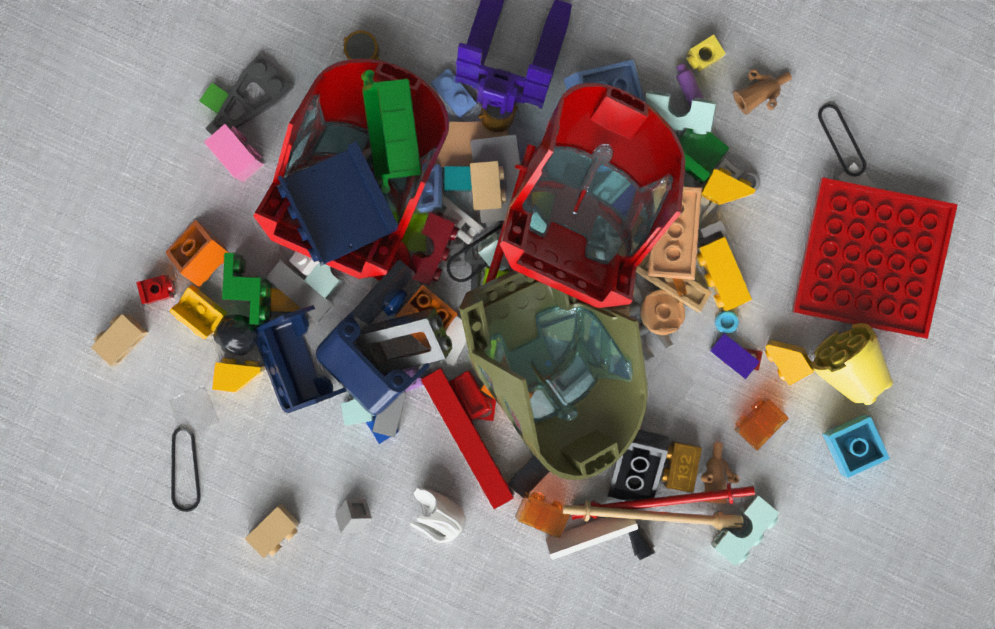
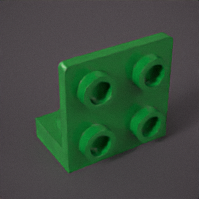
(701, 153)

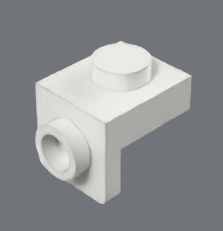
(303, 263)

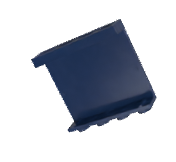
(337, 205)

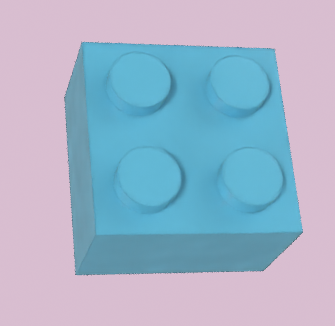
(855, 446)

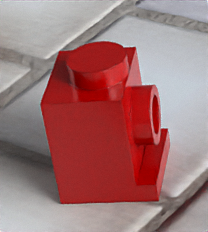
(146, 290)

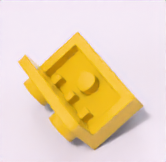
(198, 312)

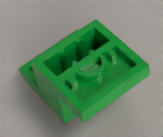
(246, 288)

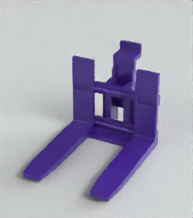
(504, 87)

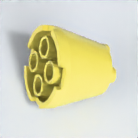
(853, 364)

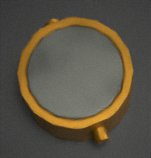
(361, 46)
(494, 120)

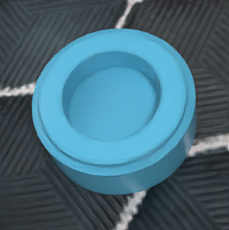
(726, 321)

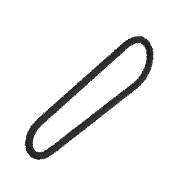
(465, 249)
(173, 473)

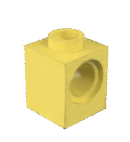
(710, 45)

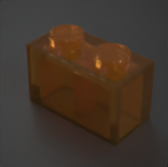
(760, 423)
(542, 514)

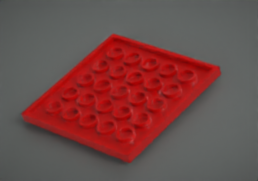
(874, 257)

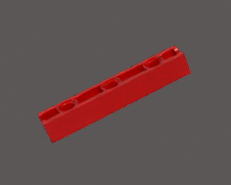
(467, 438)

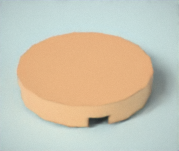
(662, 313)

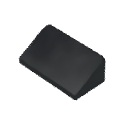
(528, 476)

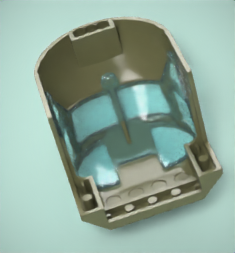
(558, 371)

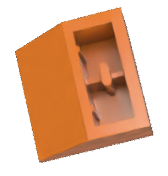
(425, 300)

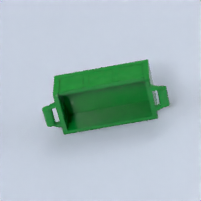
(390, 129)

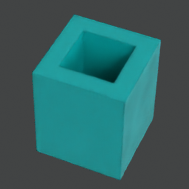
(457, 179)

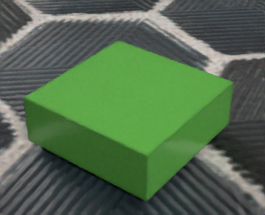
(214, 97)

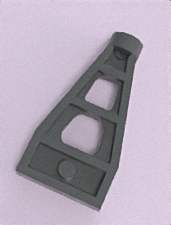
(267, 78)

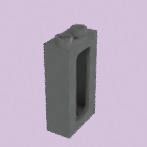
(423, 321)

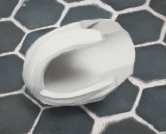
(441, 517)

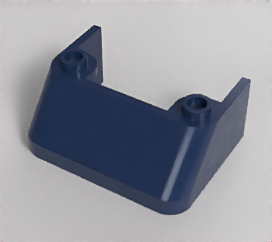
(290, 363)
(357, 373)

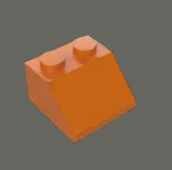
(197, 253)

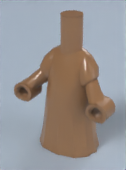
(755, 94)
(716, 473)

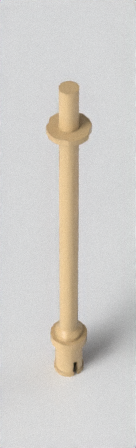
(718, 520)

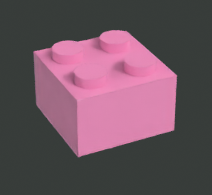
(230, 148)

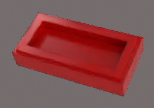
(470, 395)

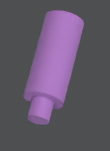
(688, 84)

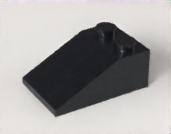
(639, 468)

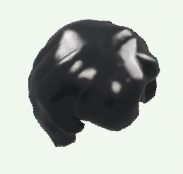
(236, 334)

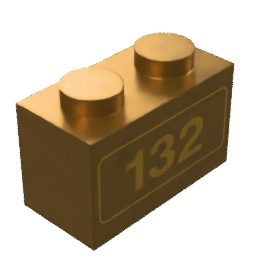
(681, 466)

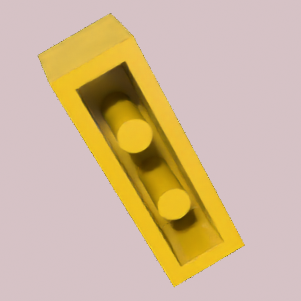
(723, 274)

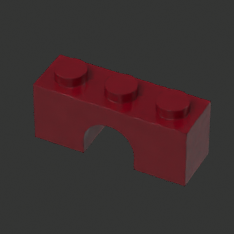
(441, 230)

